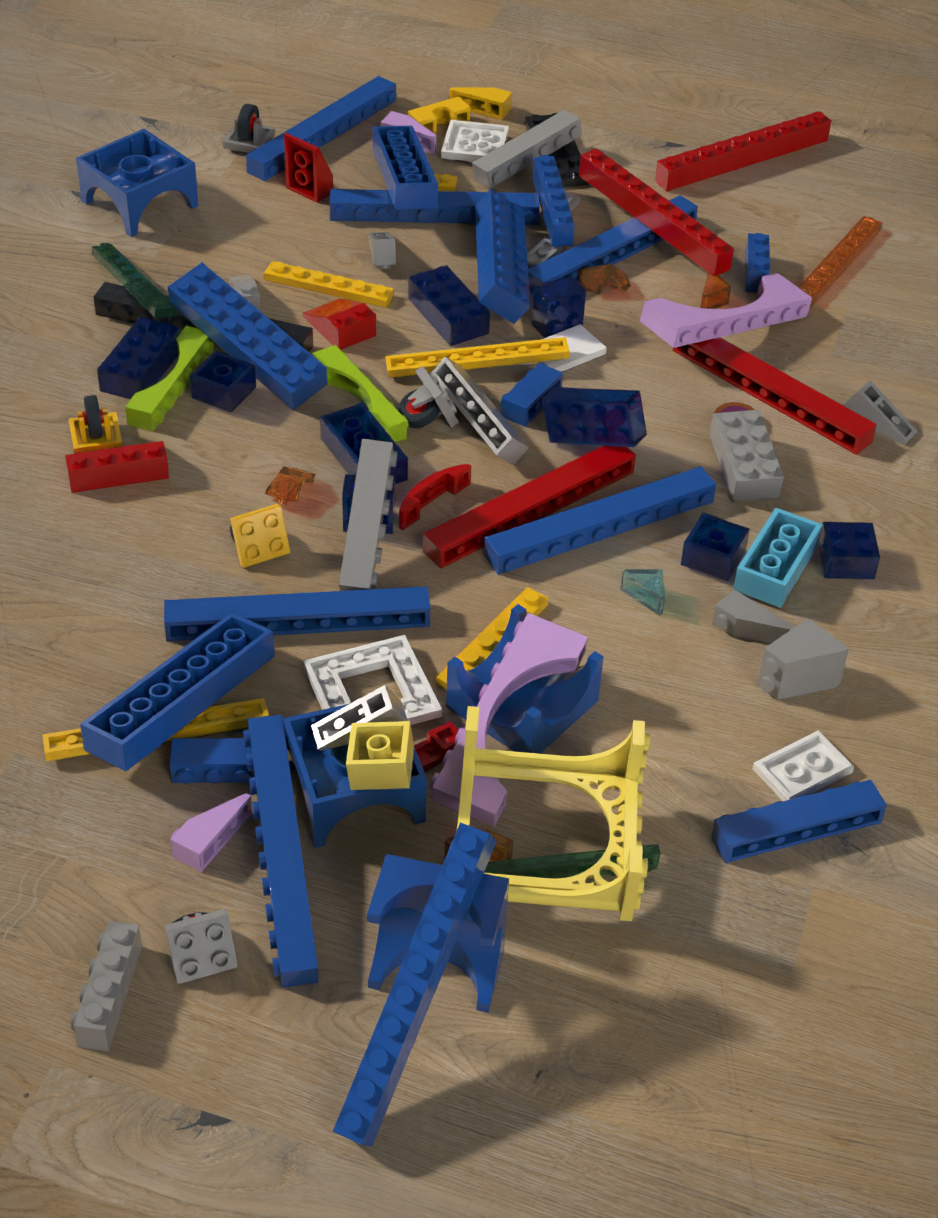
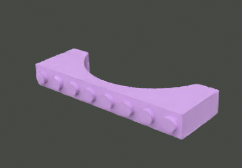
(685, 325)
(535, 652)

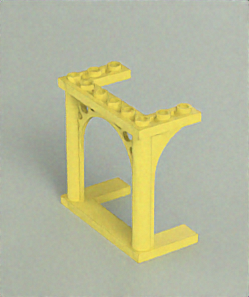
(613, 769)

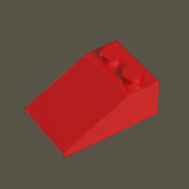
(306, 169)
(343, 322)

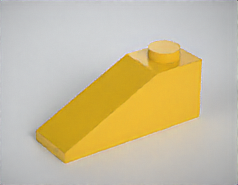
(485, 100)

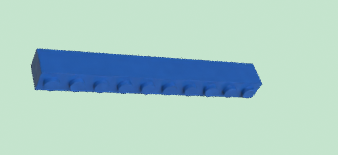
(324, 125)
(452, 207)
(602, 249)
(599, 520)
(303, 612)
(282, 853)
(415, 985)

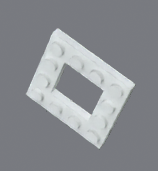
(396, 653)

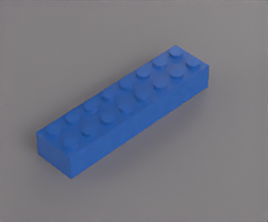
(405, 168)
(502, 256)
(248, 335)
(177, 691)

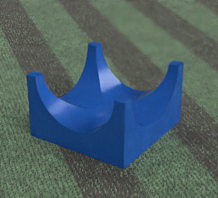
(135, 173)
(536, 711)
(327, 782)
(399, 904)

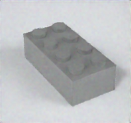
(746, 455)

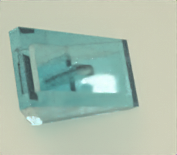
(645, 587)

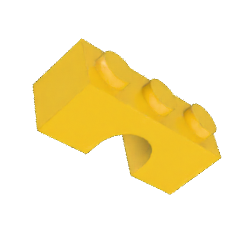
(441, 113)

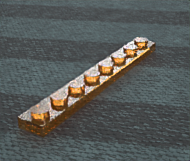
(840, 258)

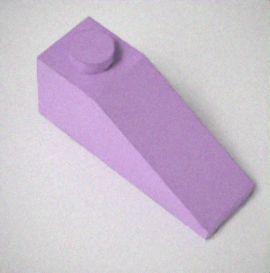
(425, 136)
(209, 832)

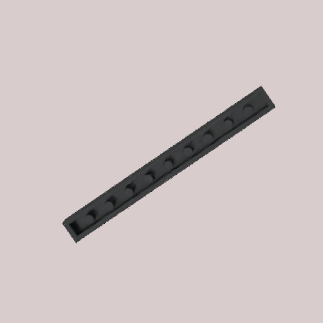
(119, 304)

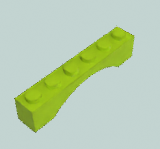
(348, 377)
(150, 405)

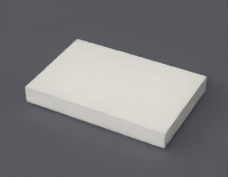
(582, 348)
(803, 767)

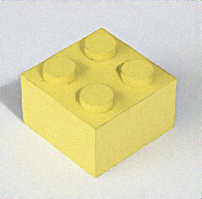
(380, 755)

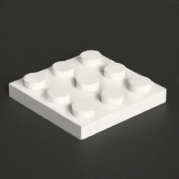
(472, 140)

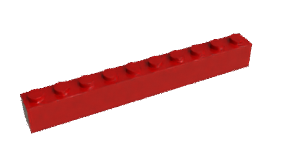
(742, 151)
(656, 212)
(782, 392)
(527, 503)

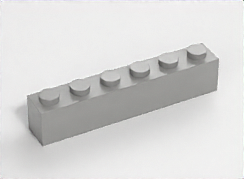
(520, 151)
(480, 411)
(366, 516)

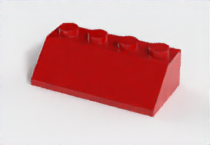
(117, 466)

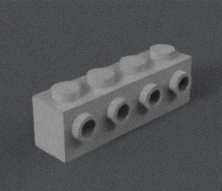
(107, 986)

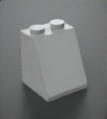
(802, 662)

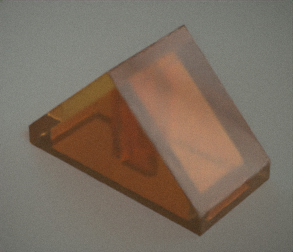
(715, 292)

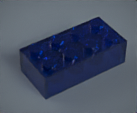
(448, 305)
(139, 358)
(594, 416)
(343, 435)

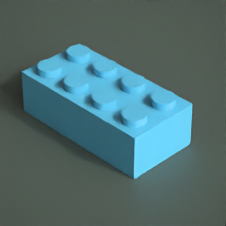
(777, 557)

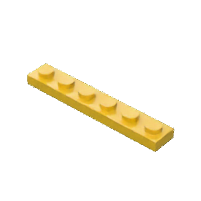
(329, 284)
(489, 638)

